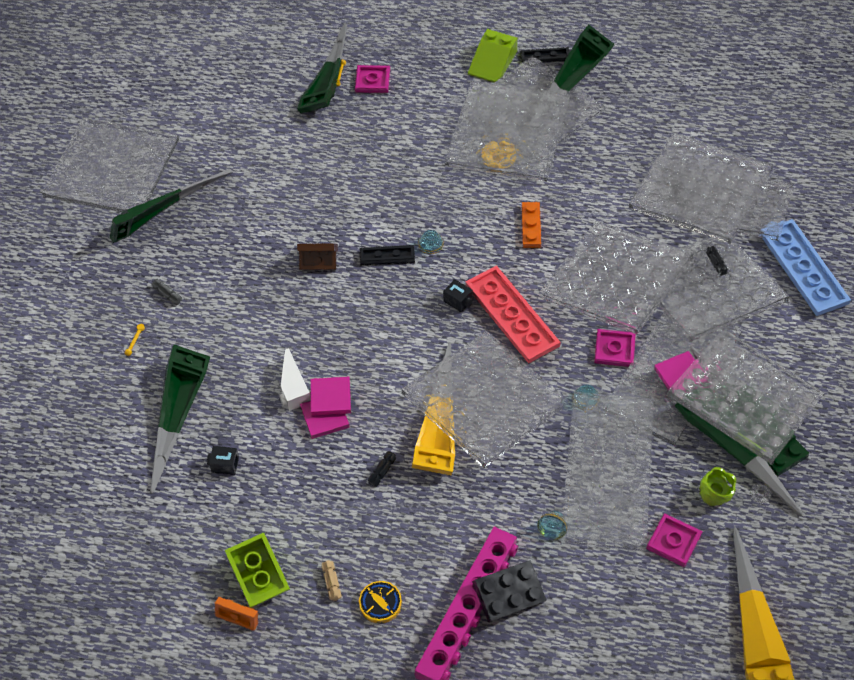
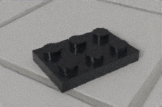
(509, 591)

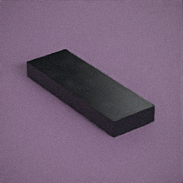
(546, 55)
(387, 255)

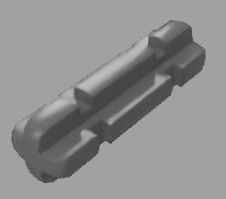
(166, 291)

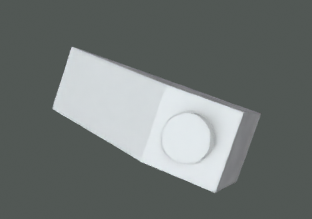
(292, 384)

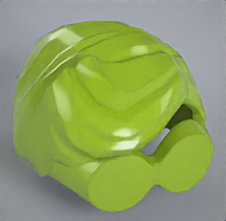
(715, 488)

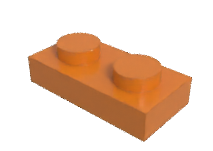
(236, 613)

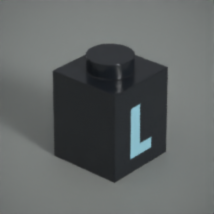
(458, 295)
(223, 460)

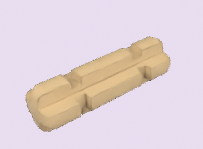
(331, 580)

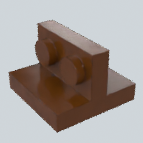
(317, 256)

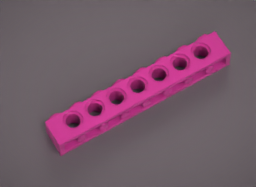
(426, 669)

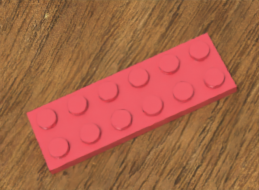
(513, 314)

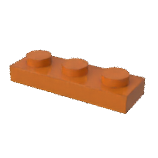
(531, 225)

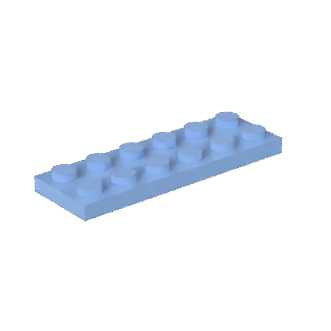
(807, 270)

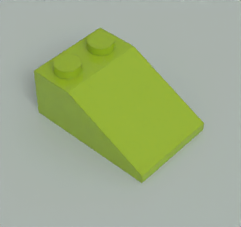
(493, 55)
(257, 570)

